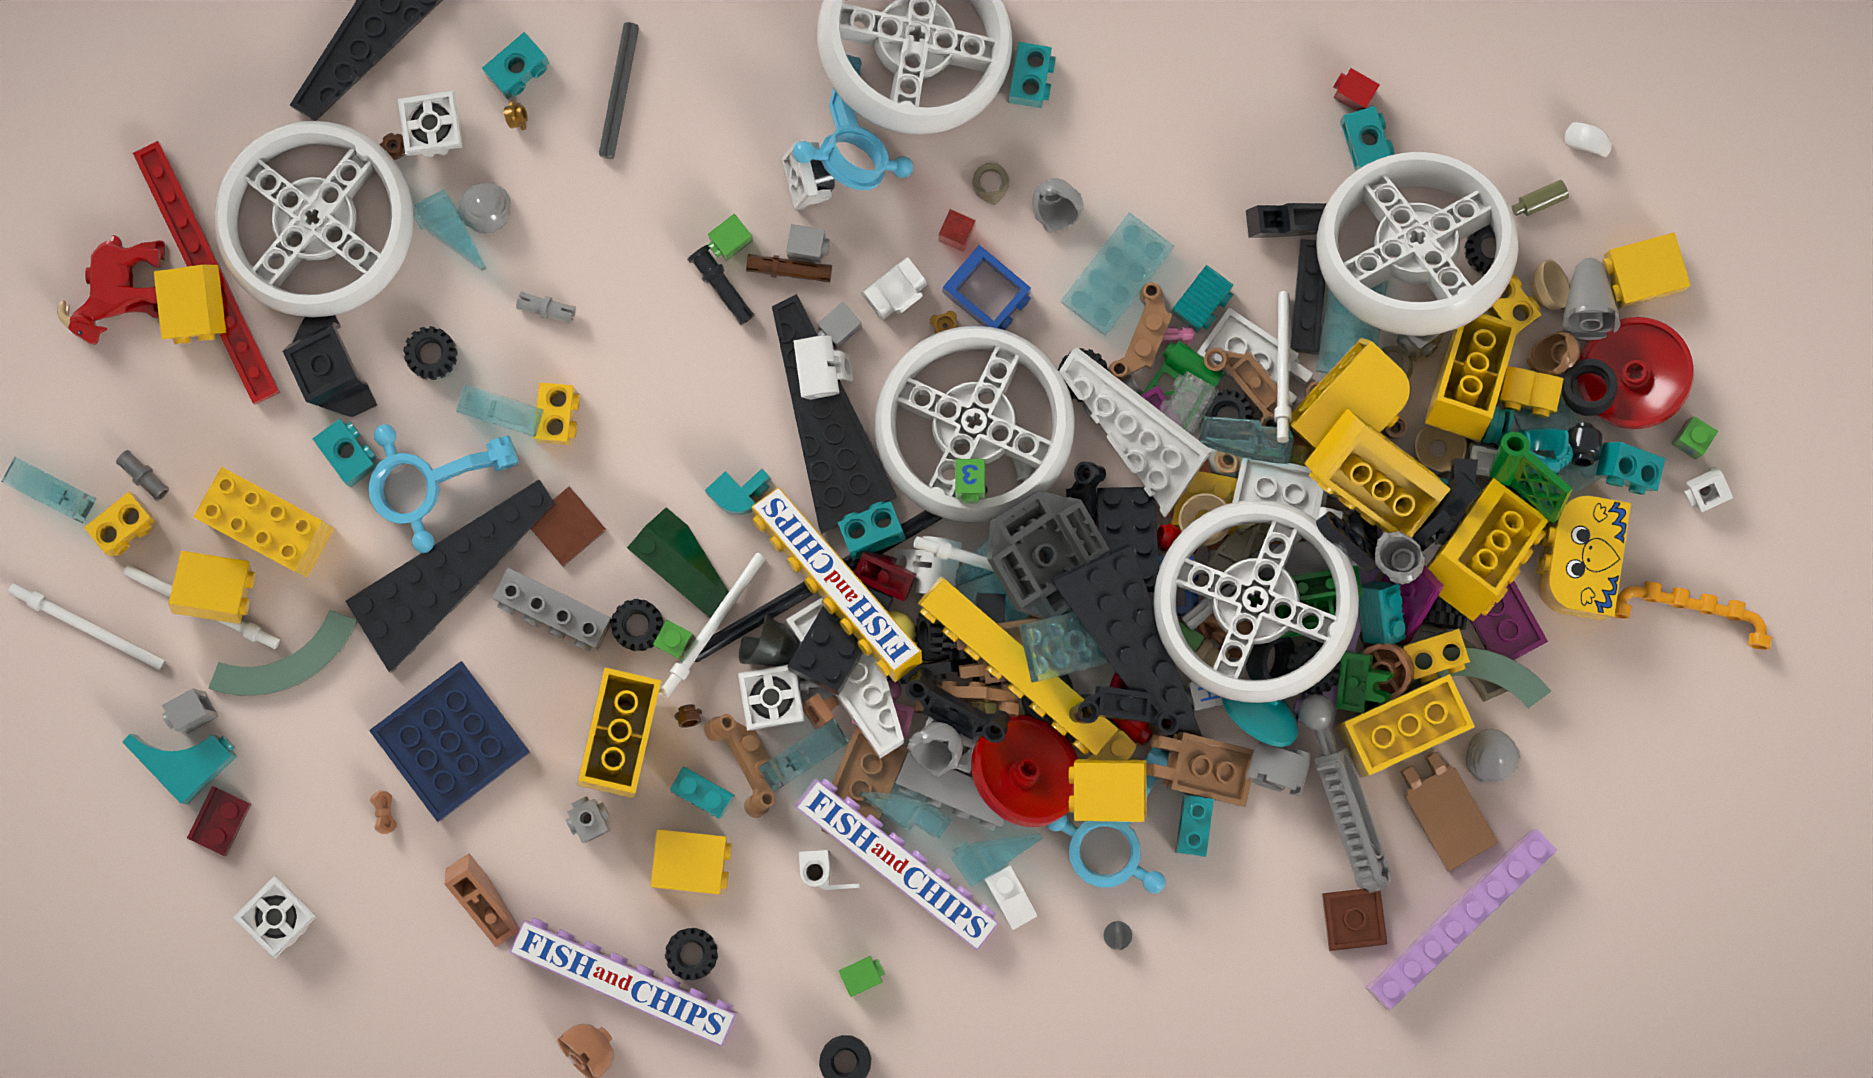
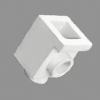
(1716, 494)

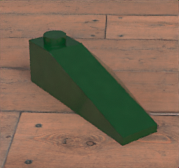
(678, 558)

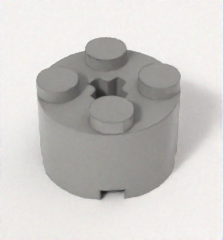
(1278, 768)

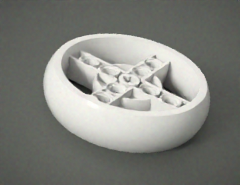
(902, 110)
(252, 169)
(1417, 243)
(1008, 352)
(1229, 612)

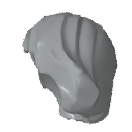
(1057, 205)
(485, 207)
(1399, 557)
(936, 748)
(1492, 756)

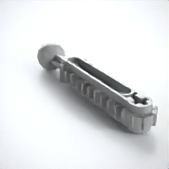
(1346, 797)

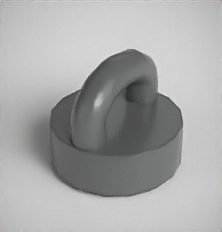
(1117, 935)

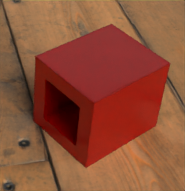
(1355, 90)

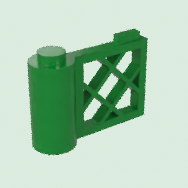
(1182, 359)
(1513, 465)

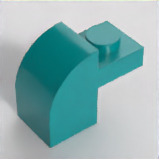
(737, 499)

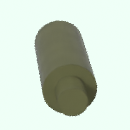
(1541, 199)

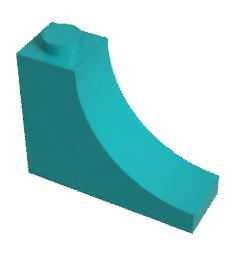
(186, 770)

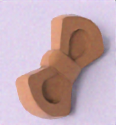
(381, 801)

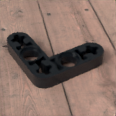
(1355, 541)

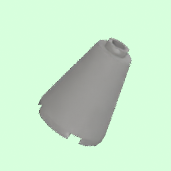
(1590, 303)

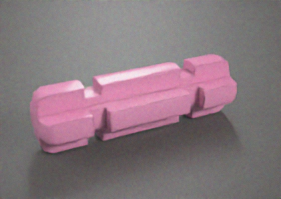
(1173, 335)

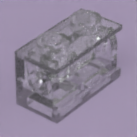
(1189, 401)

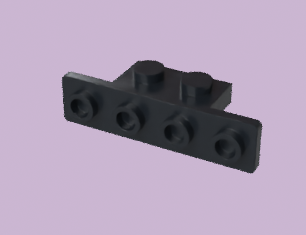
(1461, 494)

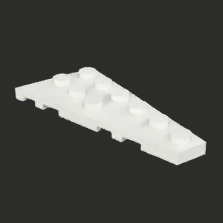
(1142, 435)
(864, 695)

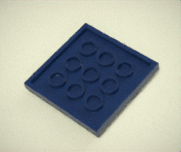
(450, 741)

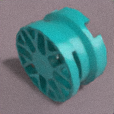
(1499, 426)

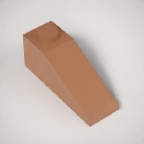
(480, 899)

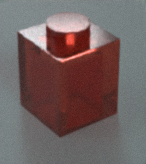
(956, 230)

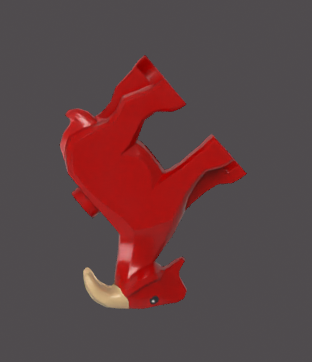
(113, 288)

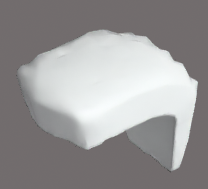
(1588, 138)

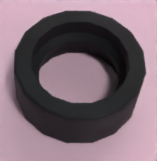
(1589, 408)
(1257, 662)

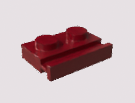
(219, 821)

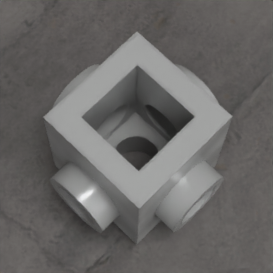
(1418, 345)
(598, 823)

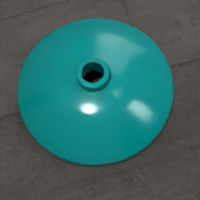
(1265, 721)

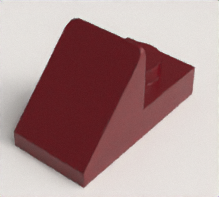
(885, 575)

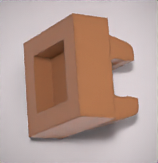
(819, 710)

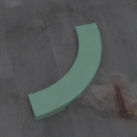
(1493, 668)
(291, 670)

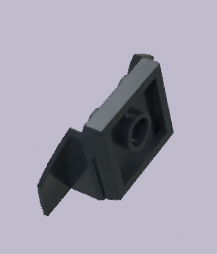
(325, 368)

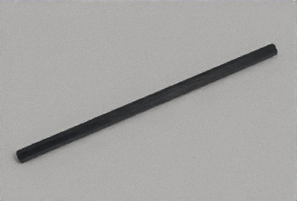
(800, 593)

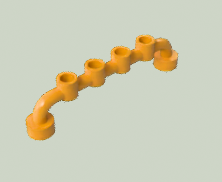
(1706, 605)

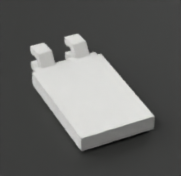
(1240, 335)
(1282, 484)

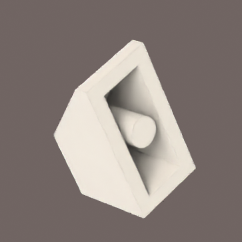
(1011, 897)

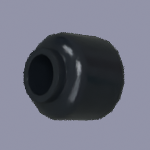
(1585, 444)

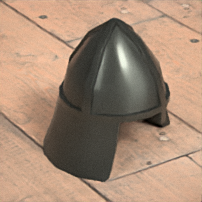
(773, 648)

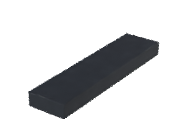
(1307, 300)

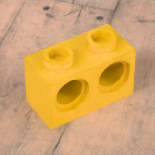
(1516, 299)
(552, 414)
(117, 517)
(1434, 647)

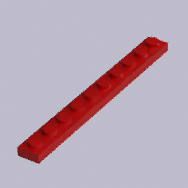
(197, 251)

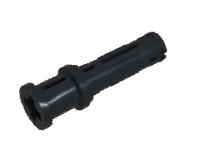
(713, 274)

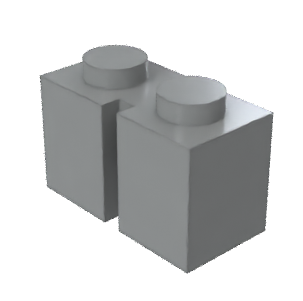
(189, 711)

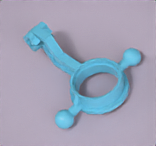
(849, 131)
(500, 455)
(1152, 881)

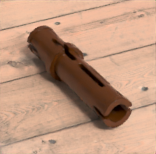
(790, 268)

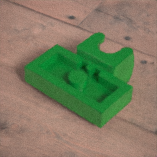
(1360, 682)

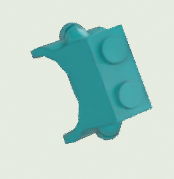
(1552, 440)

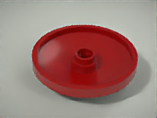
(1650, 369)
(1025, 772)

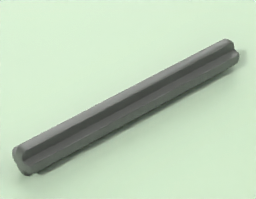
(618, 90)

